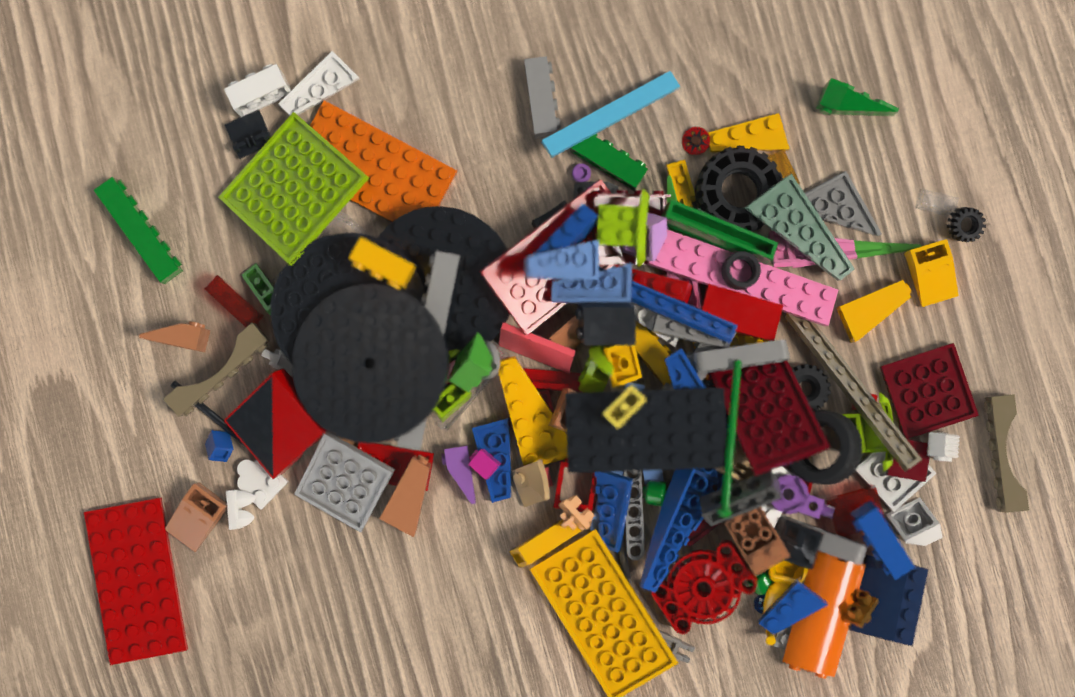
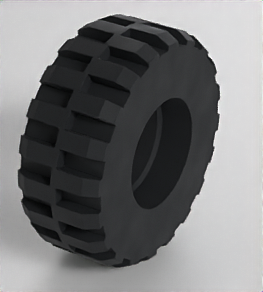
(729, 162)

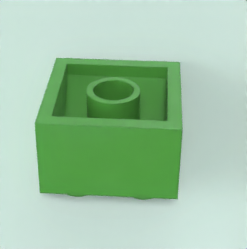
(471, 364)

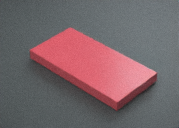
(536, 348)

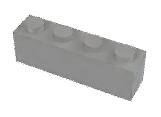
(540, 96)

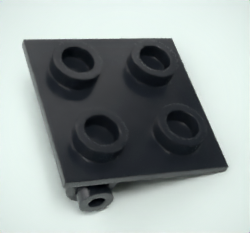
(248, 134)

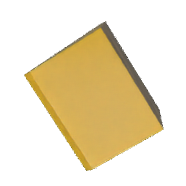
(624, 363)

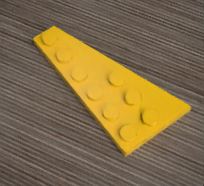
(530, 416)

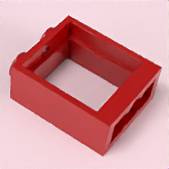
(581, 507)

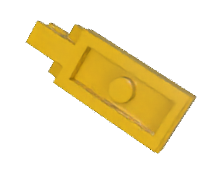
(681, 182)

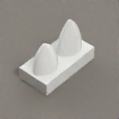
(235, 501)

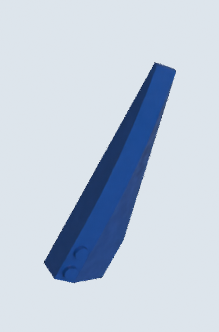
(677, 519)

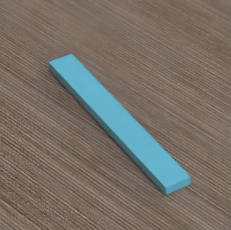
(610, 114)

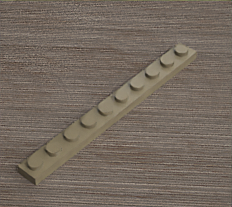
(855, 392)

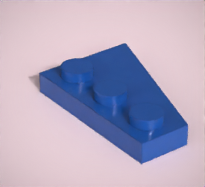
(791, 607)

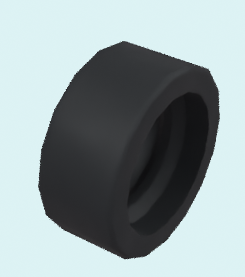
(753, 263)

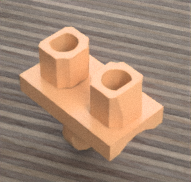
(581, 520)

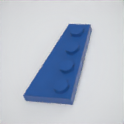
(612, 507)

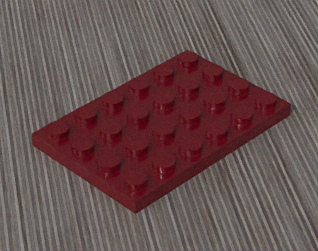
(772, 416)

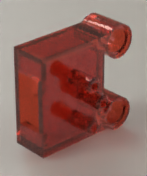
(847, 503)

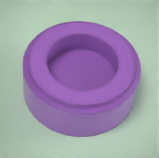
(581, 173)

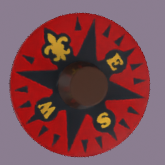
(696, 140)

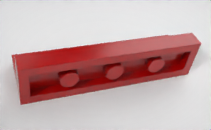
(553, 379)

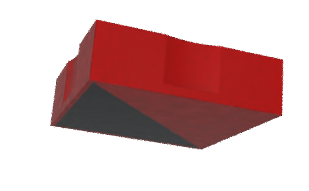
(275, 424)

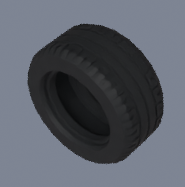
(848, 457)

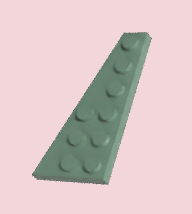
(795, 219)

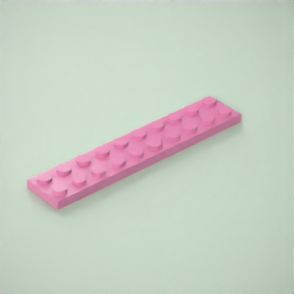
(704, 264)

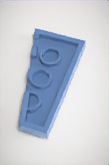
(566, 263)
(612, 287)

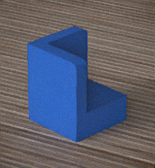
(219, 446)

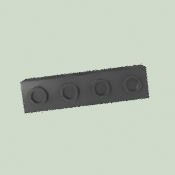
(744, 497)

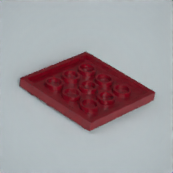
(929, 391)

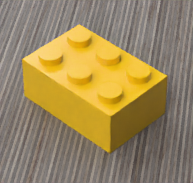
(382, 264)

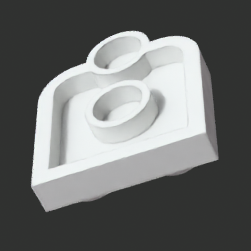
(258, 482)

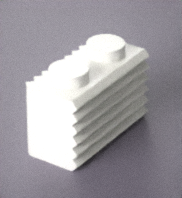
(943, 446)

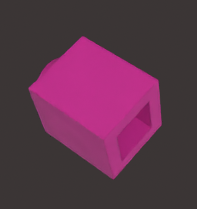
(484, 463)

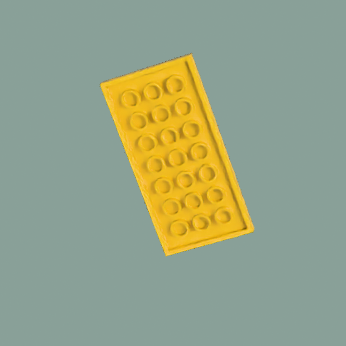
(604, 615)

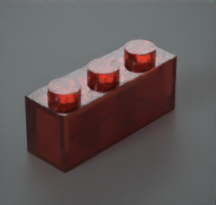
(233, 301)

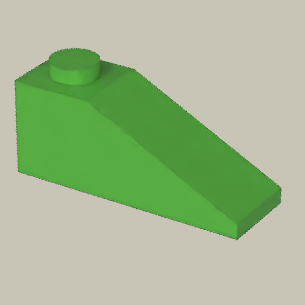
(260, 285)

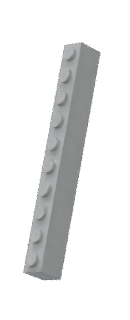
(438, 303)

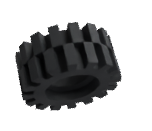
(977, 224)

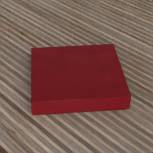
(918, 471)

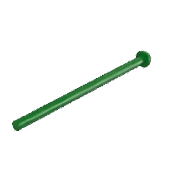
(732, 426)

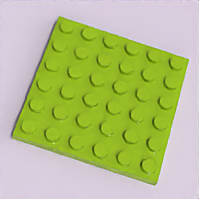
(293, 188)

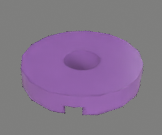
(800, 497)

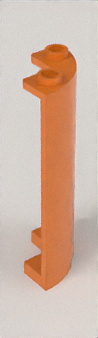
(820, 637)

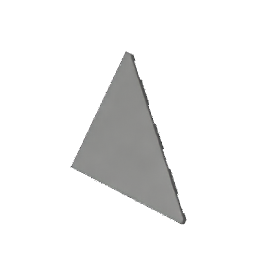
(842, 205)

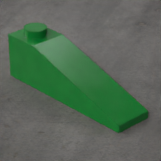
(841, 99)

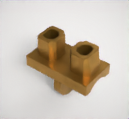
(861, 609)

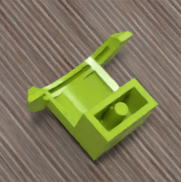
(625, 226)
(596, 371)
(452, 396)
(870, 440)

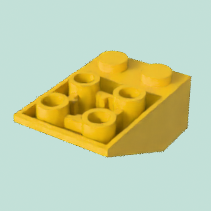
(933, 272)

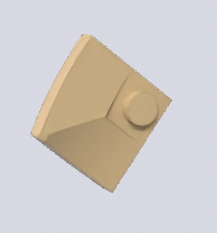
(531, 483)

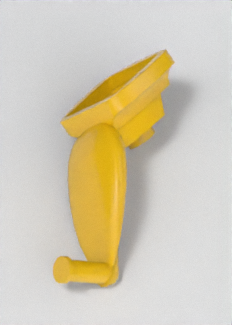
(783, 576)

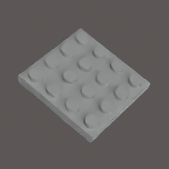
(344, 481)

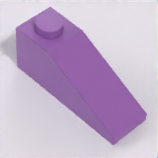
(457, 464)

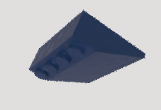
(899, 602)

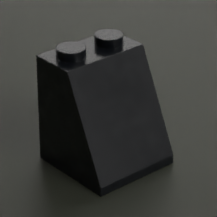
(606, 323)

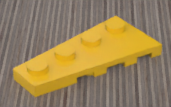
(761, 133)

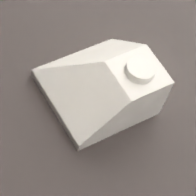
(915, 523)

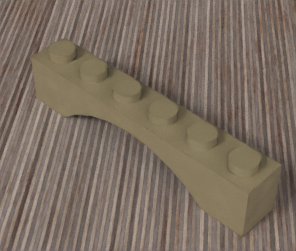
(248, 343)
(1001, 412)

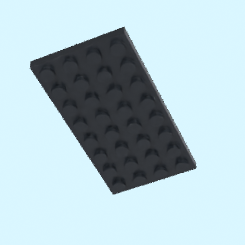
(663, 434)

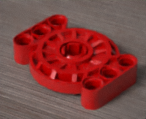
(718, 573)

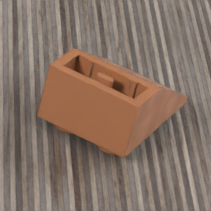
(196, 516)
(757, 540)

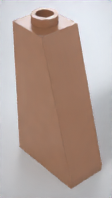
(407, 500)

